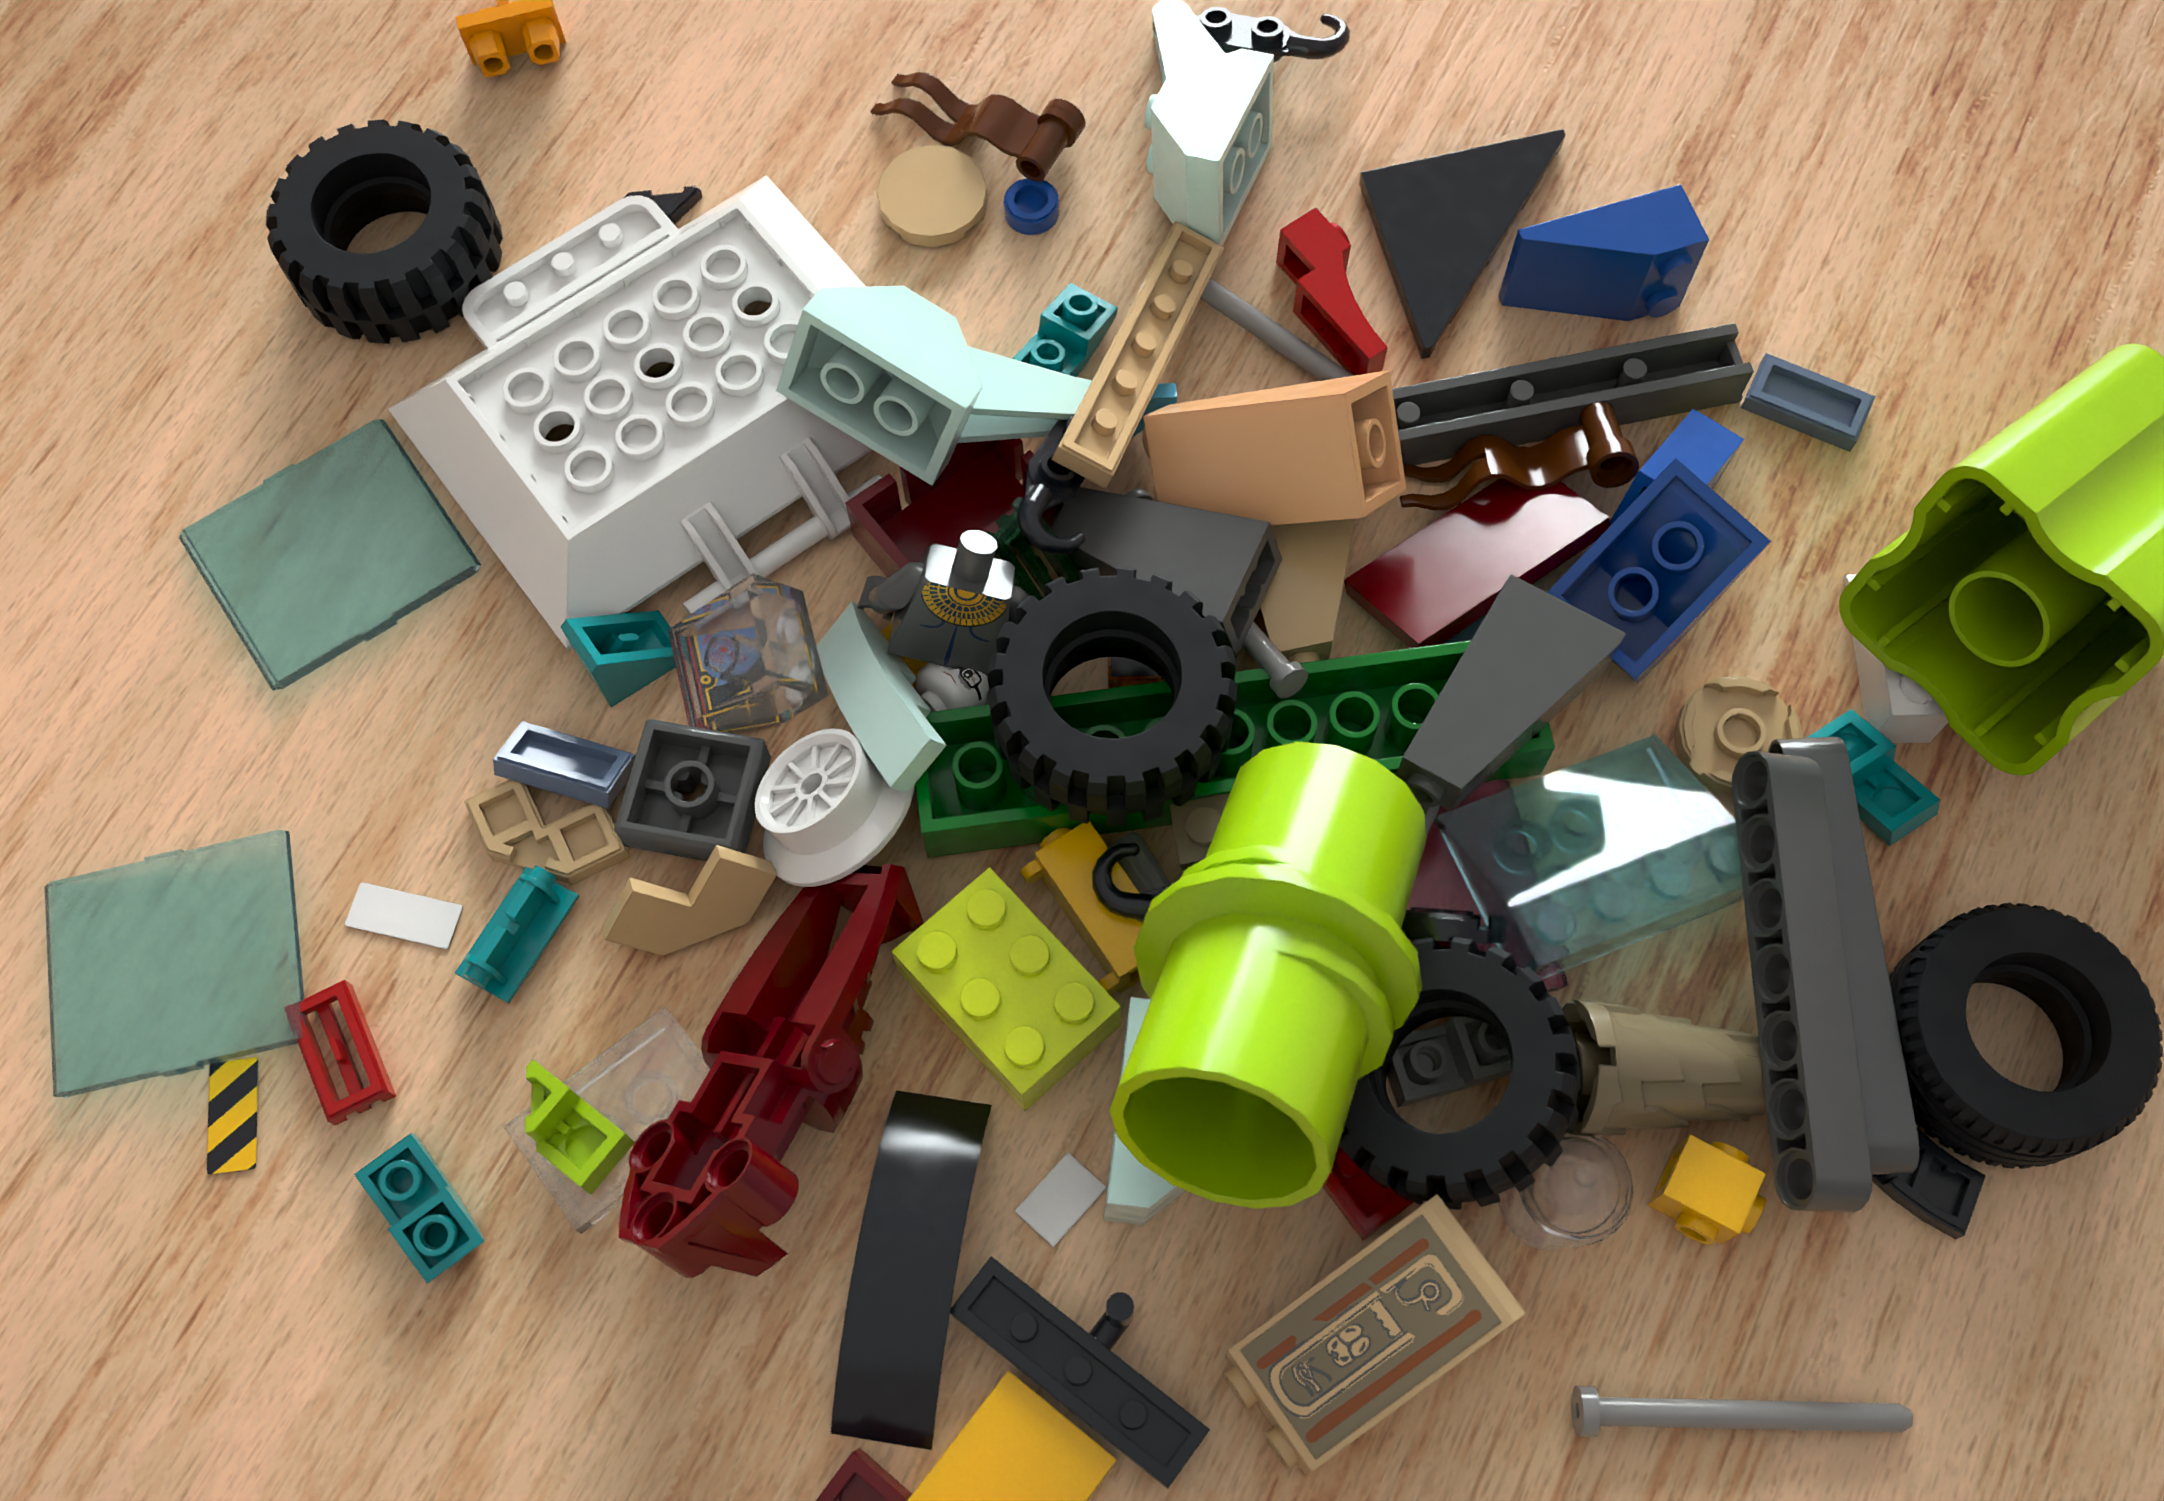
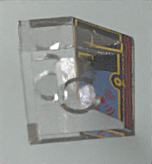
(748, 657)

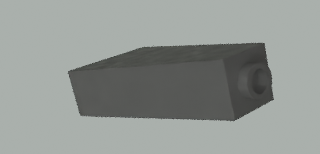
(1211, 554)
(1508, 685)

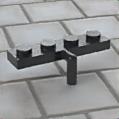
(1081, 1368)

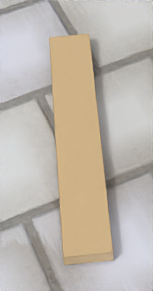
(1138, 356)

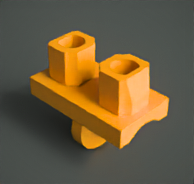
(511, 30)

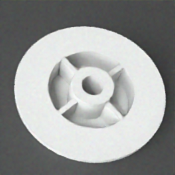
(826, 809)

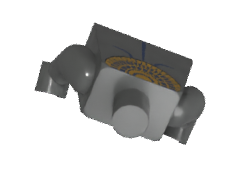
(948, 603)

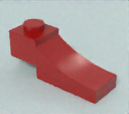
(1317, 261)

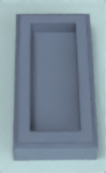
(1808, 402)
(564, 764)

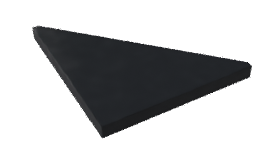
(1448, 218)

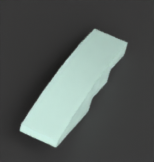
(878, 699)

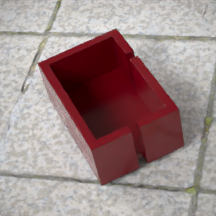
(966, 496)

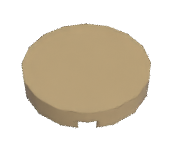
(932, 195)
(1727, 722)

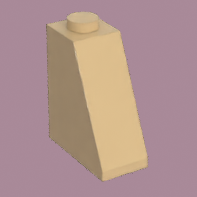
(1307, 588)

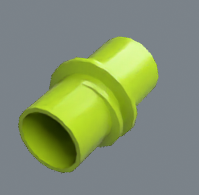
(1274, 978)

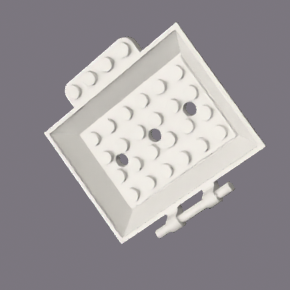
(653, 465)

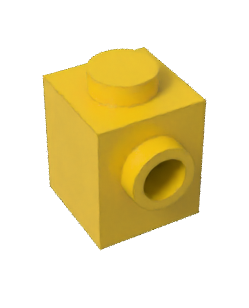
(1709, 1191)

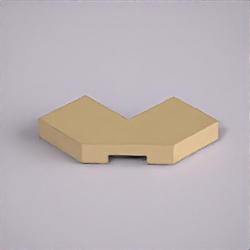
(566, 848)
(670, 920)

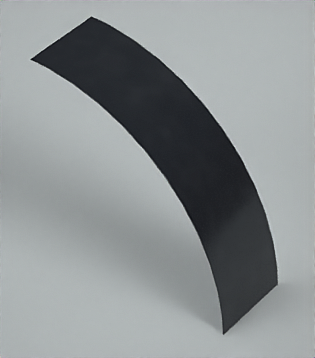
(907, 1270)

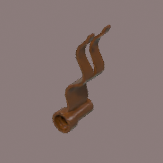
(997, 119)
(1591, 446)

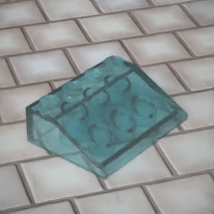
(1596, 855)

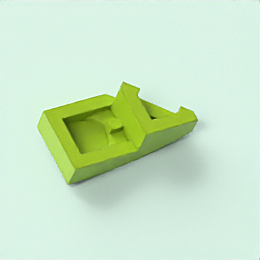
(572, 1131)

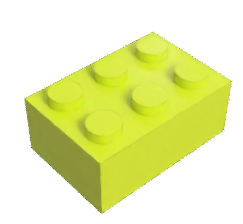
(1007, 988)

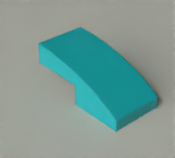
(1886, 794)

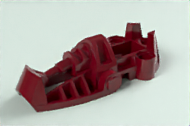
(777, 1058)

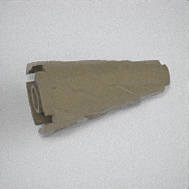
(1660, 1070)

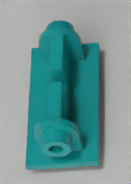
(517, 933)

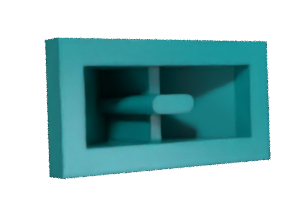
(621, 650)

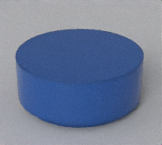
(1031, 206)

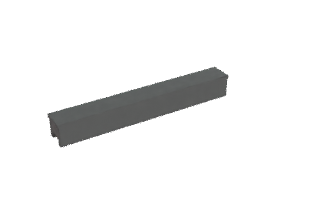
(1548, 395)

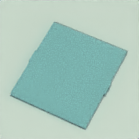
(328, 553)
(173, 963)

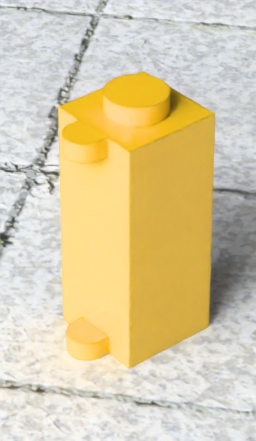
(1066, 869)

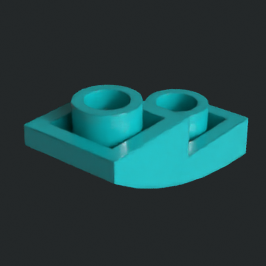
(1069, 331)
(420, 1207)

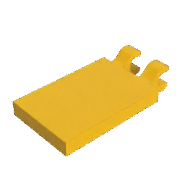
(1017, 1452)

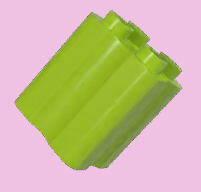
(2033, 569)

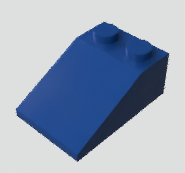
(1609, 259)
(1661, 566)

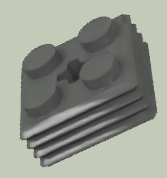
(671, 763)

